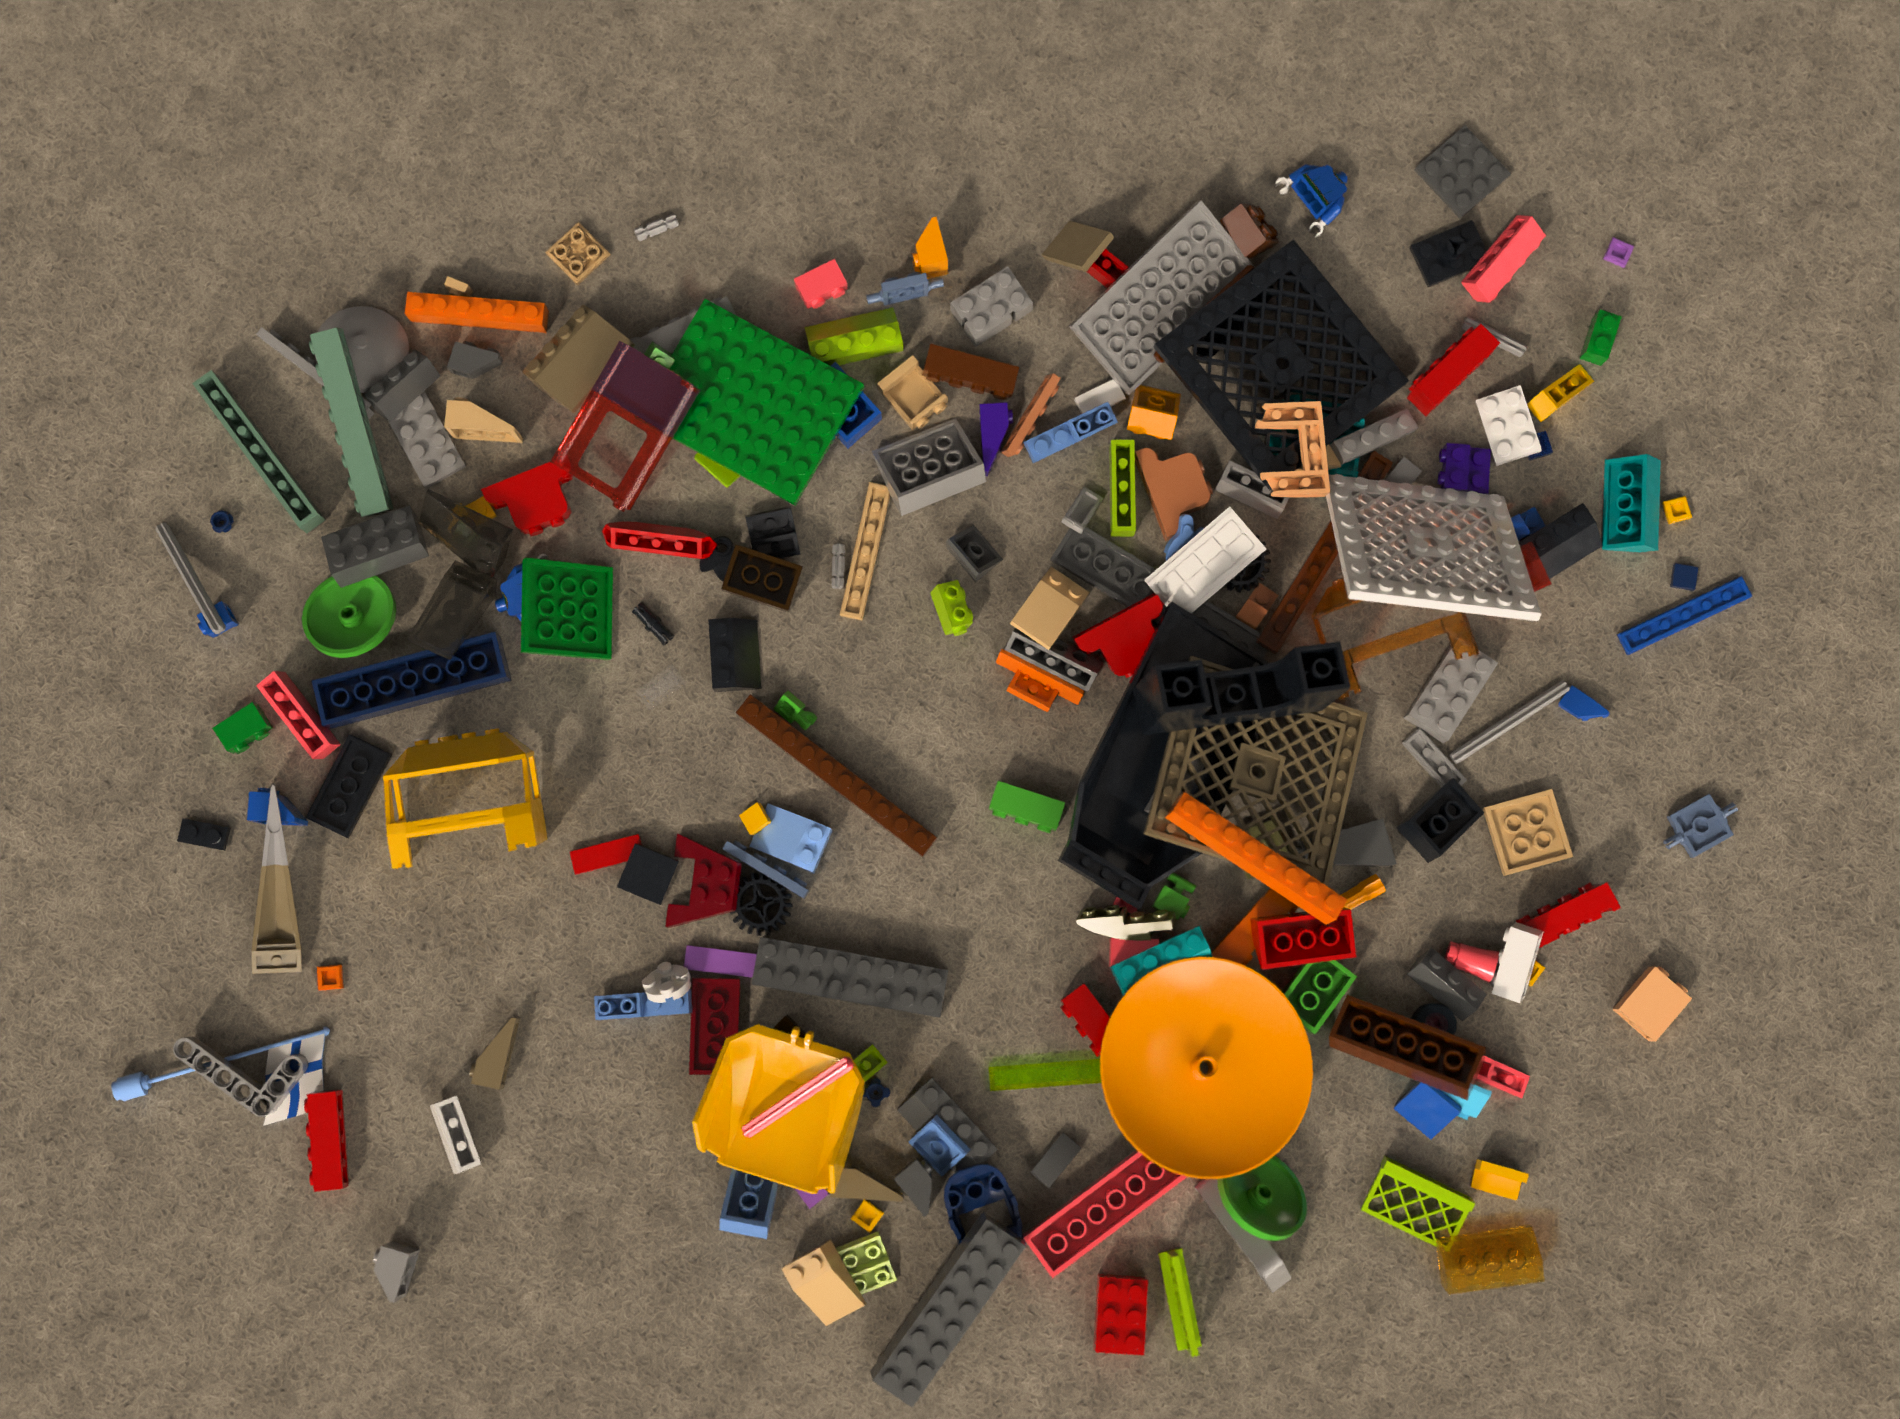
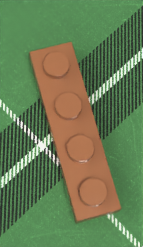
(1035, 408)

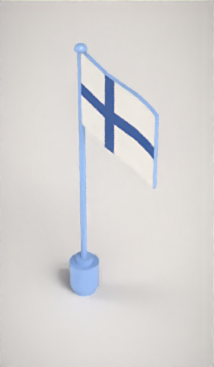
(309, 1045)

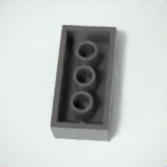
(374, 546)

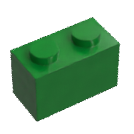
(1600, 337)
(243, 728)

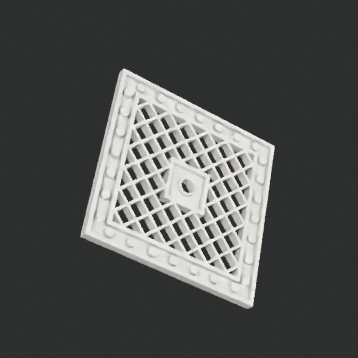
(1461, 526)

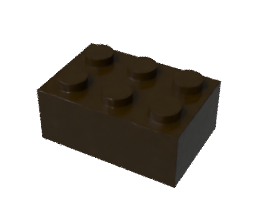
(761, 578)

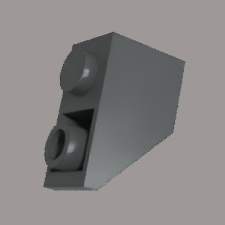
(472, 361)

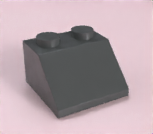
(916, 1182)

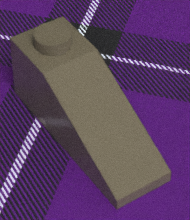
(494, 1062)
(860, 1185)

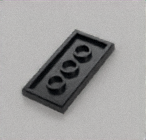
(348, 786)

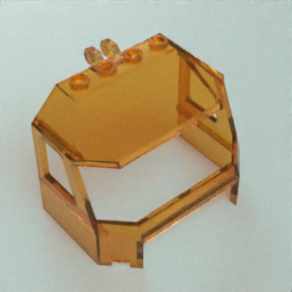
(1455, 626)

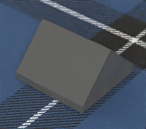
(973, 552)

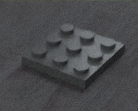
(1462, 172)

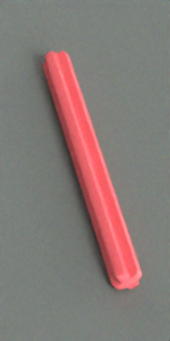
(797, 1097)

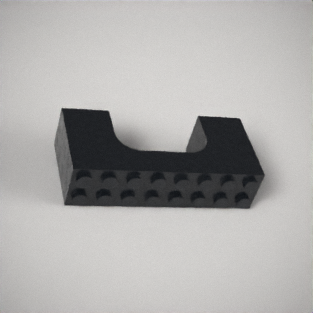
(1188, 698)

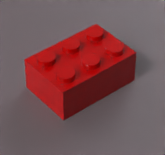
(1120, 1314)

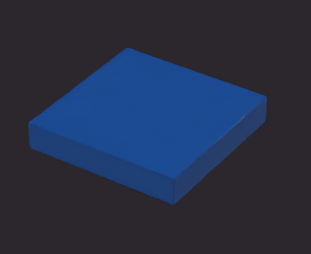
(1427, 1109)

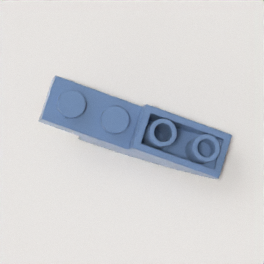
(1070, 432)
(638, 1005)

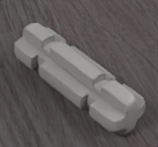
(656, 227)
(838, 566)

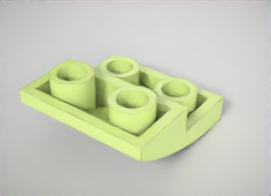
(867, 1262)

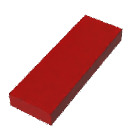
(603, 854)

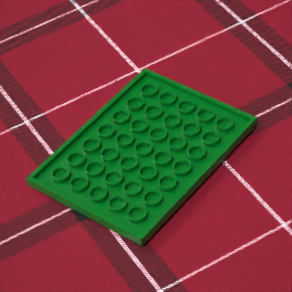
(760, 401)

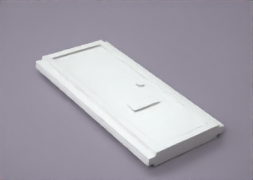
(1206, 562)

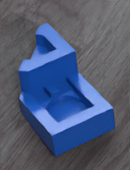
(1582, 705)

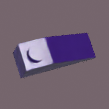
(994, 427)

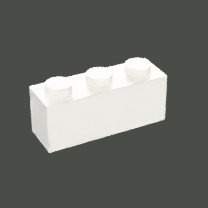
(1516, 962)
(455, 1135)

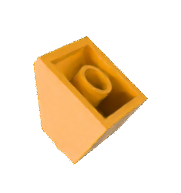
(931, 252)
(1154, 412)

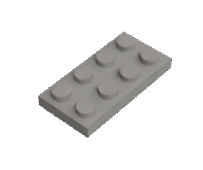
(426, 442)

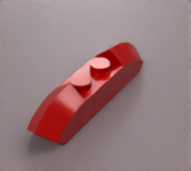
(658, 539)

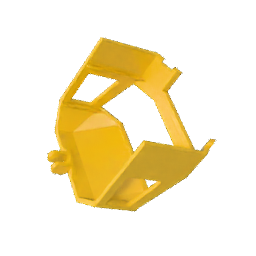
(521, 821)

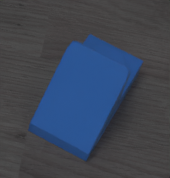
(1527, 523)

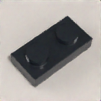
(203, 834)

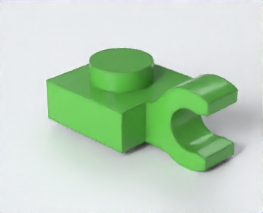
(792, 710)

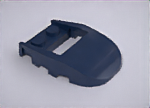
(975, 1188)

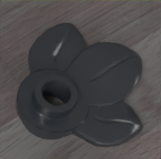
(718, 560)

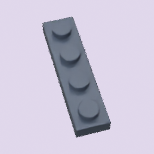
(758, 863)

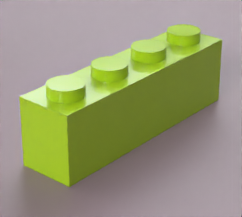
(1122, 488)

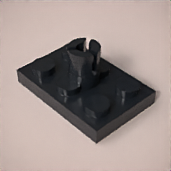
(1448, 253)

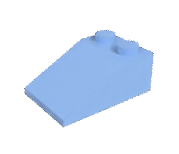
(792, 838)

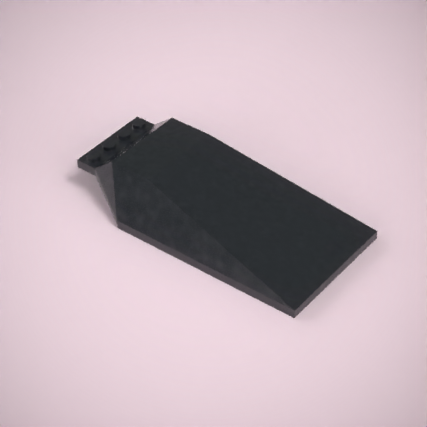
(1122, 774)

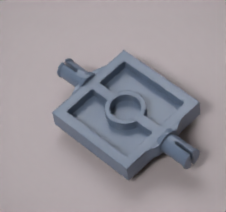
(904, 289)
(1700, 825)

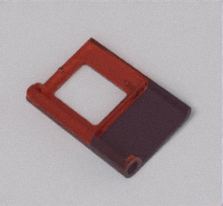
(640, 394)

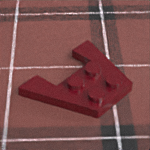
(713, 884)

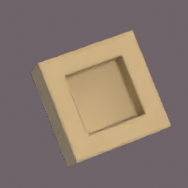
(457, 287)

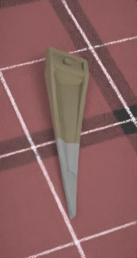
(276, 928)

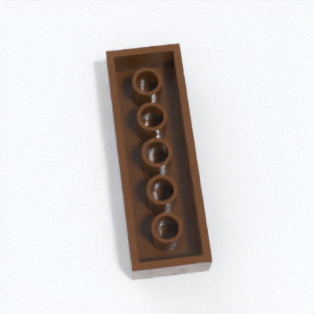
(1407, 1047)

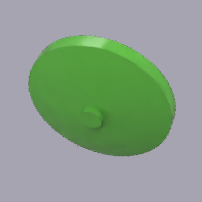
(349, 618)
(1265, 1200)

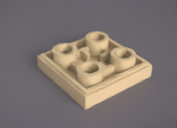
(577, 253)

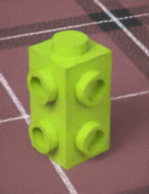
(952, 608)

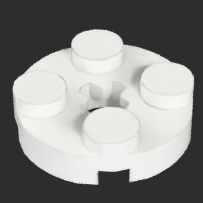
(667, 982)

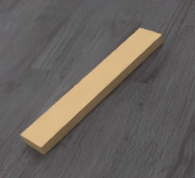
(865, 551)

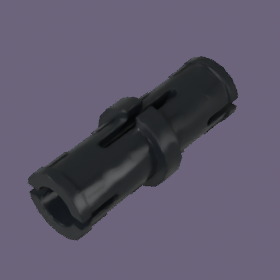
(652, 623)

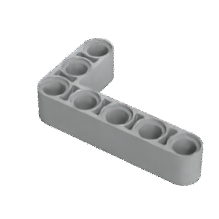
(238, 1077)
(1258, 1251)

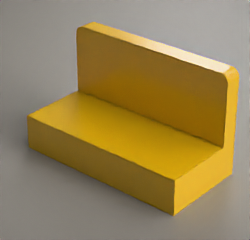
(1497, 1179)

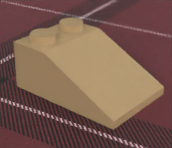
(472, 422)
(1050, 608)
(824, 1283)

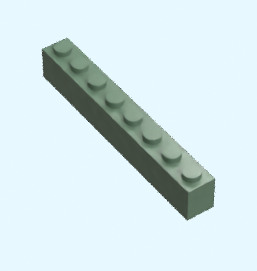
(351, 422)
(259, 451)

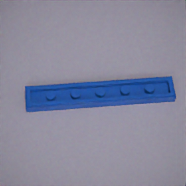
(1684, 615)

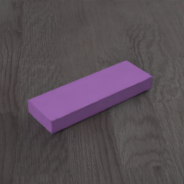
(720, 961)

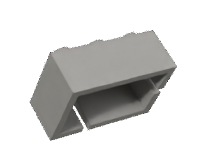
(990, 306)

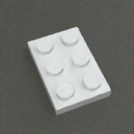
(1508, 425)

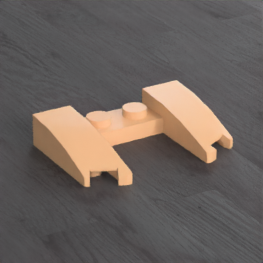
(1308, 419)

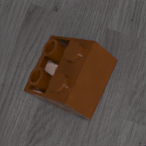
(1250, 230)

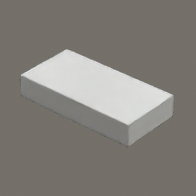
(1104, 393)

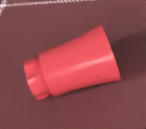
(1473, 960)

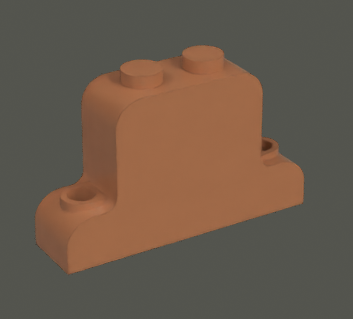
(1173, 487)

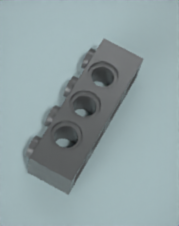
(1059, 660)

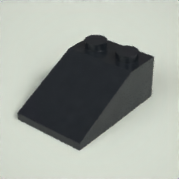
(1440, 820)

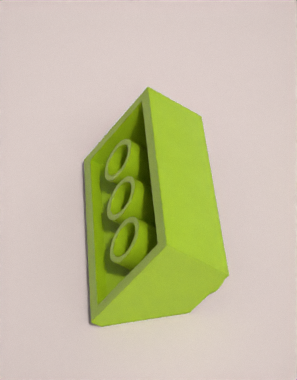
(855, 337)

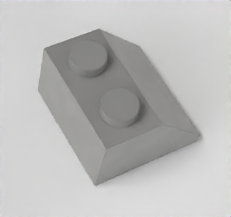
(395, 1268)

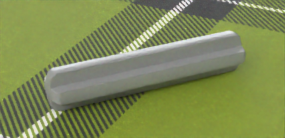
(1506, 342)

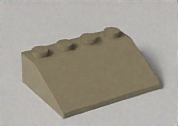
(575, 358)

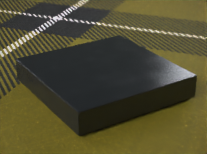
(647, 873)

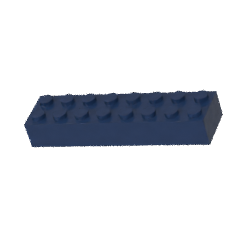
(410, 681)

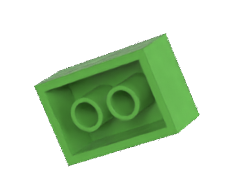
(1317, 990)

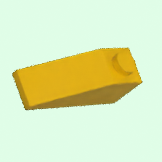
(1559, 392)

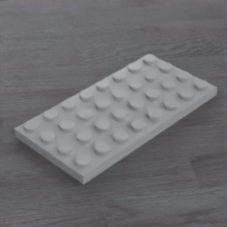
(1158, 295)

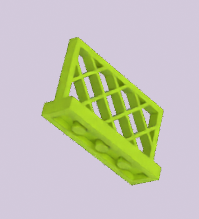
(1424, 1184)
(1180, 1301)

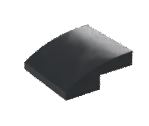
(773, 532)

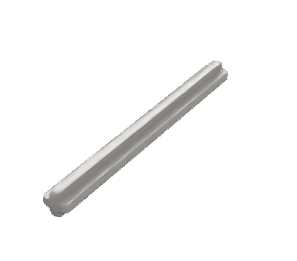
(190, 578)
(1509, 722)

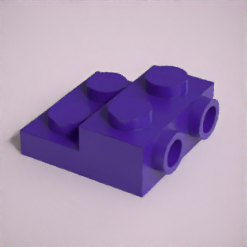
(1464, 468)

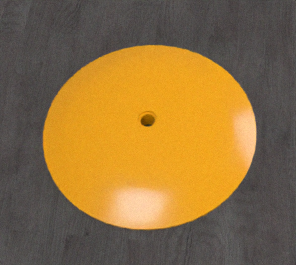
(1254, 1057)

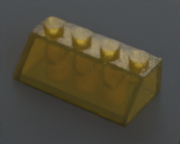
(1489, 1260)

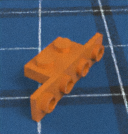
(1036, 684)

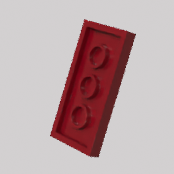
(712, 1021)

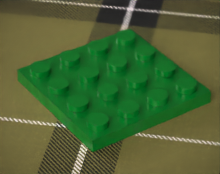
(566, 609)

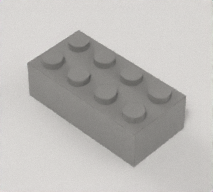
(1449, 693)

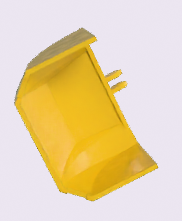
(804, 1145)

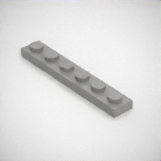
(291, 353)

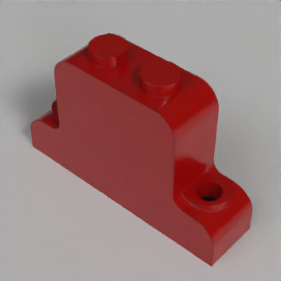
(533, 498)
(1123, 635)

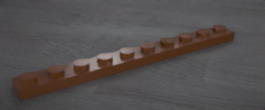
(1312, 571)

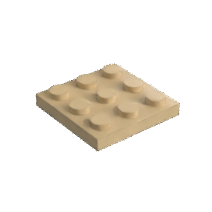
(1527, 832)

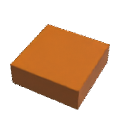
(330, 977)

